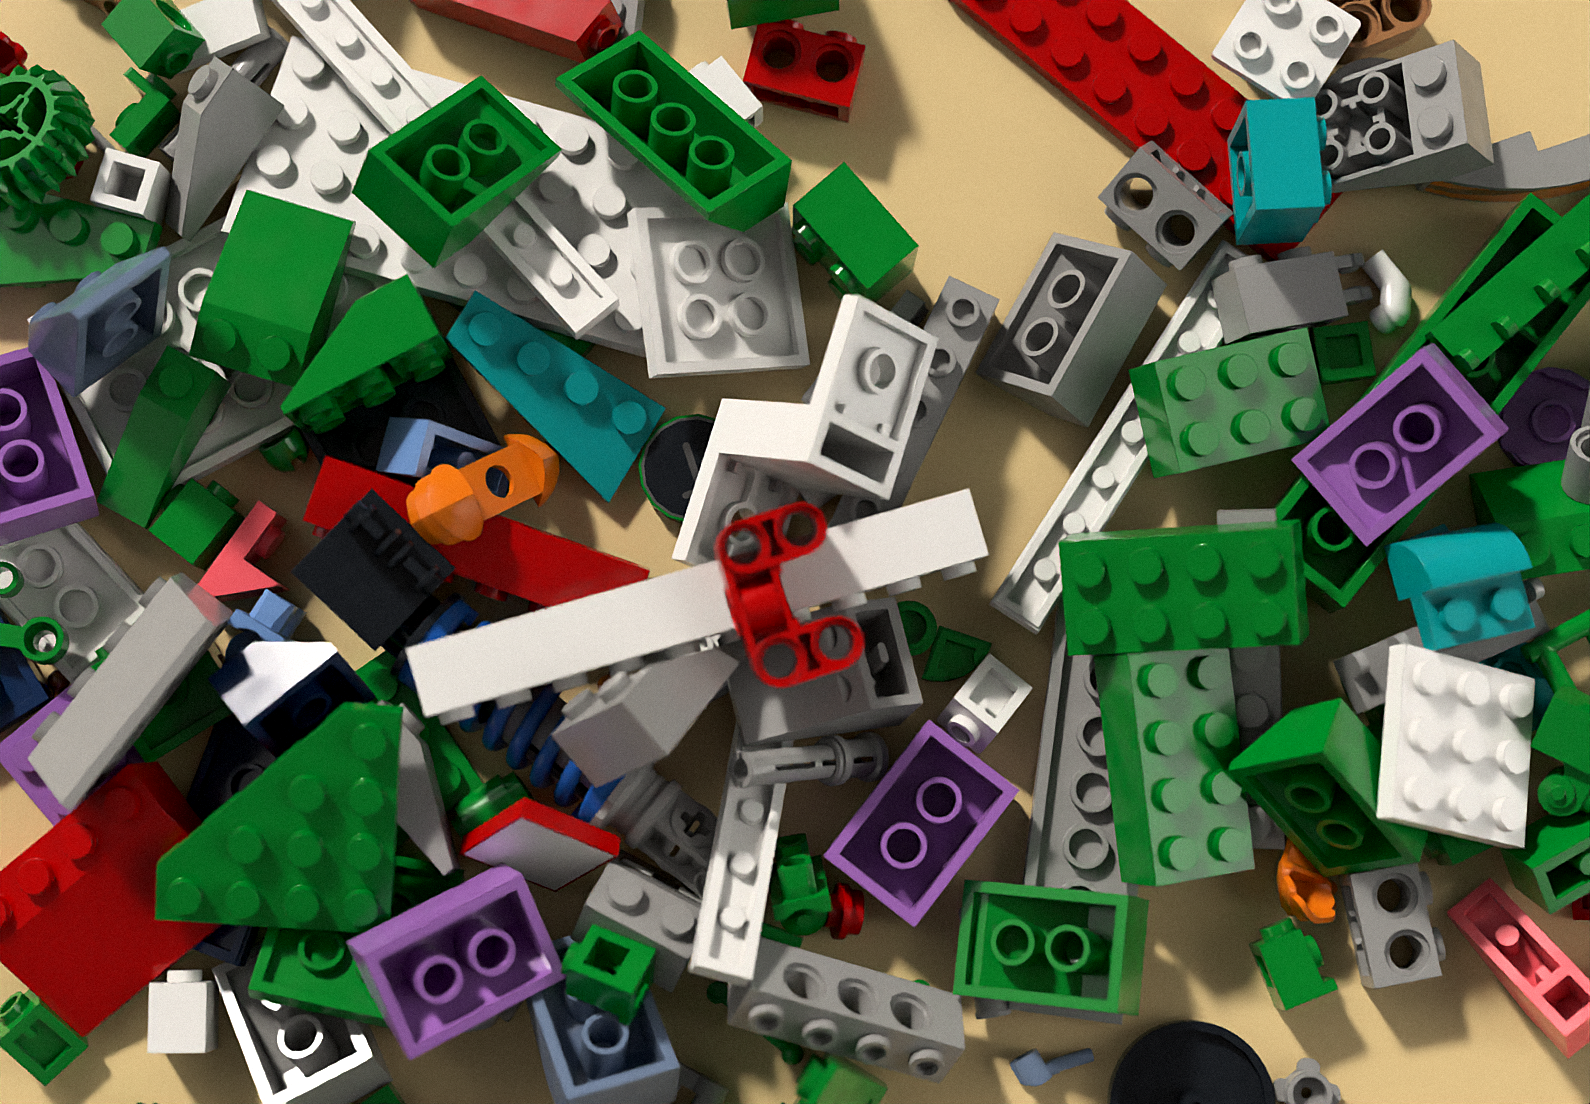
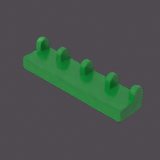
(1516, 292)

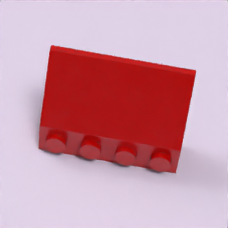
(85, 899)

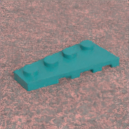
(568, 400)

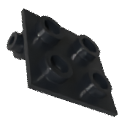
(373, 569)

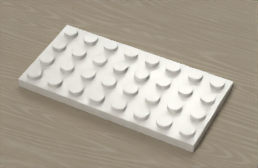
(320, 146)

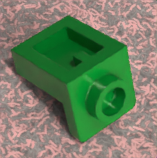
(146, 123)
(38, 1036)

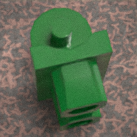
(798, 886)

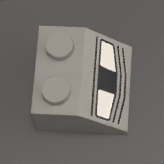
(647, 908)

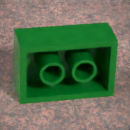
(1229, 402)

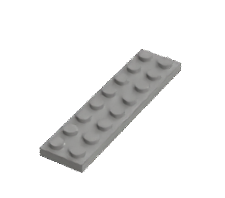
(1071, 810)

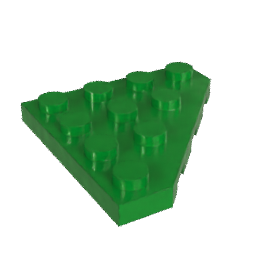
(303, 839)

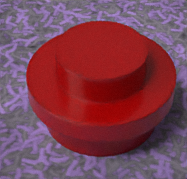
(846, 912)

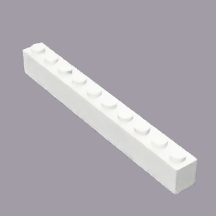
(688, 606)

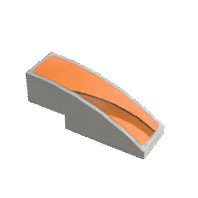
(1522, 170)

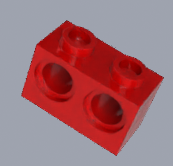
(799, 83)

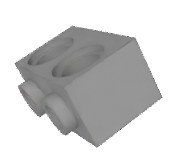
(1173, 194)
(1376, 929)

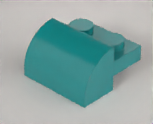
(1463, 584)

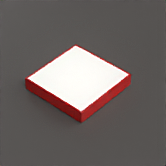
(541, 844)

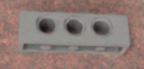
(849, 1011)

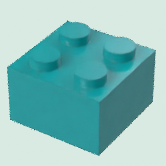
(1277, 170)

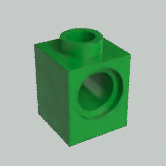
(154, 35)

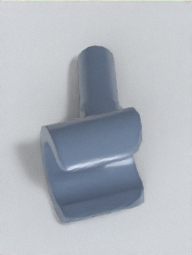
(1033, 1071)

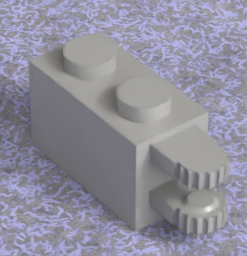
(1285, 293)

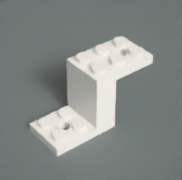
(836, 445)

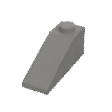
(216, 136)
(420, 799)

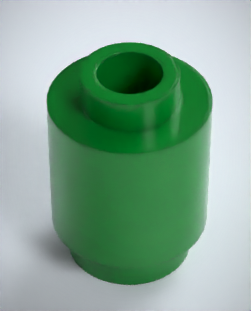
(488, 801)

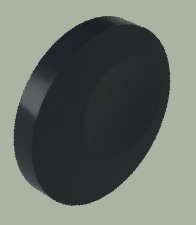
(1190, 1066)

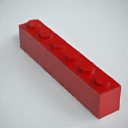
(501, 559)

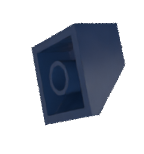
(287, 689)

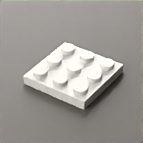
(716, 294)
(1456, 747)

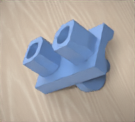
(269, 621)

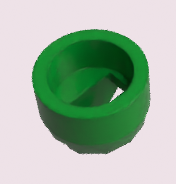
(285, 449)

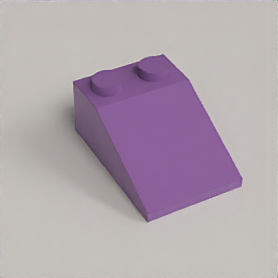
(1399, 443)

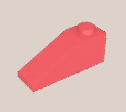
(1527, 965)

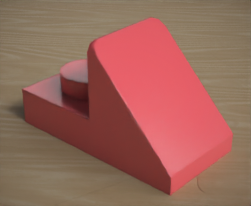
(235, 569)

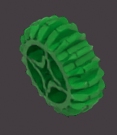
(40, 134)

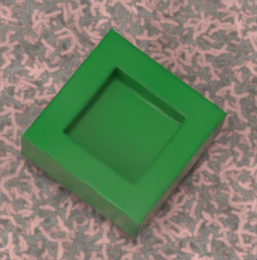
(1343, 352)

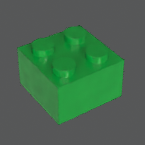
(852, 237)

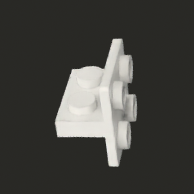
(1286, 45)

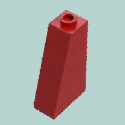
(557, 26)

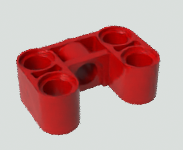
(760, 603)

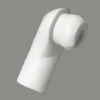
(1394, 295)

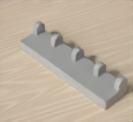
(1366, 670)

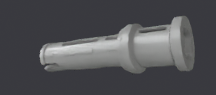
(760, 767)

